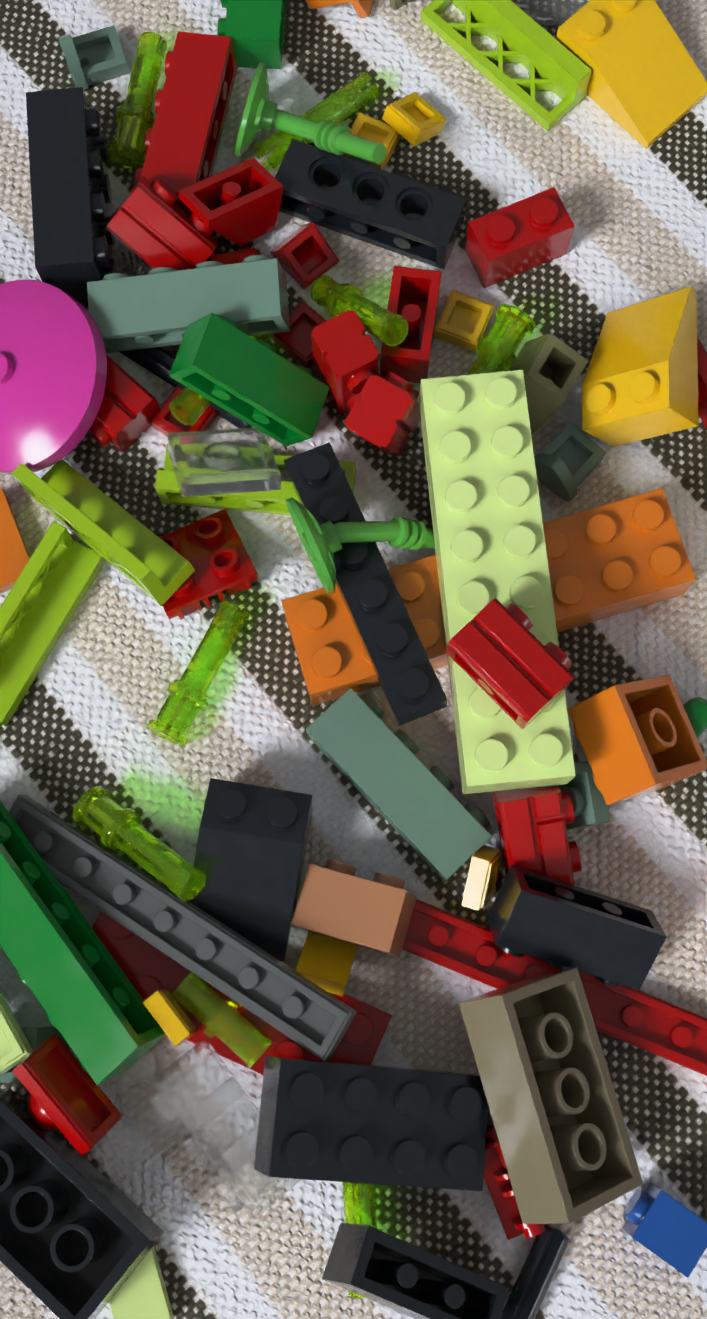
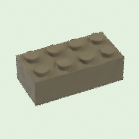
(551, 1097)

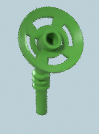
(327, 136)
(326, 538)

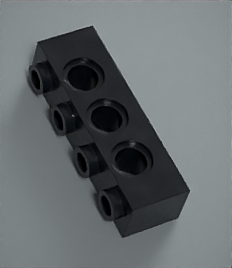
(379, 223)

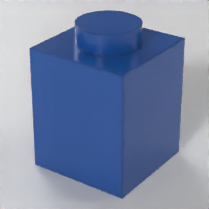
(666, 1228)

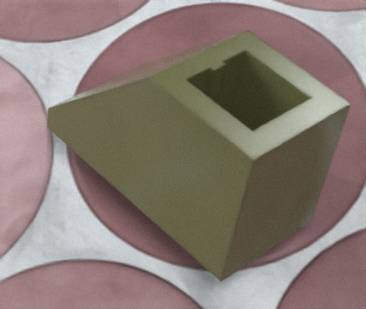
(549, 375)

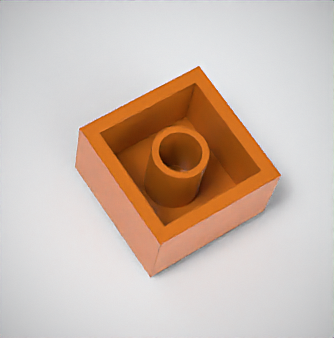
(637, 738)

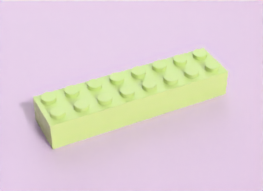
(488, 549)

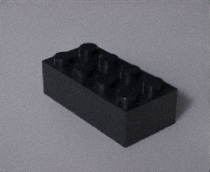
(68, 190)
(371, 1124)
(63, 1220)

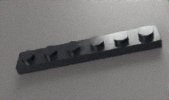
(369, 591)

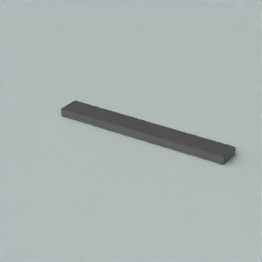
(186, 932)

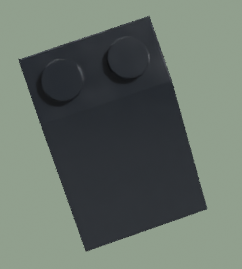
(253, 859)

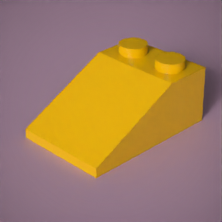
(636, 65)
(644, 371)

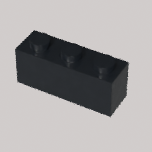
(575, 928)
(409, 1277)

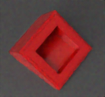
(305, 255)

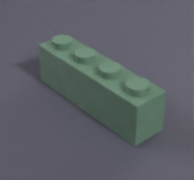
(160, 305)
(399, 784)

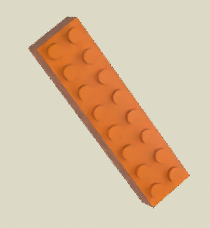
(597, 565)

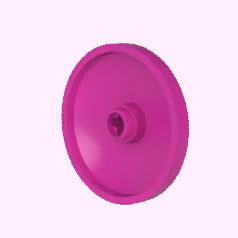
(48, 374)

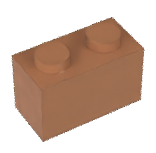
(355, 908)

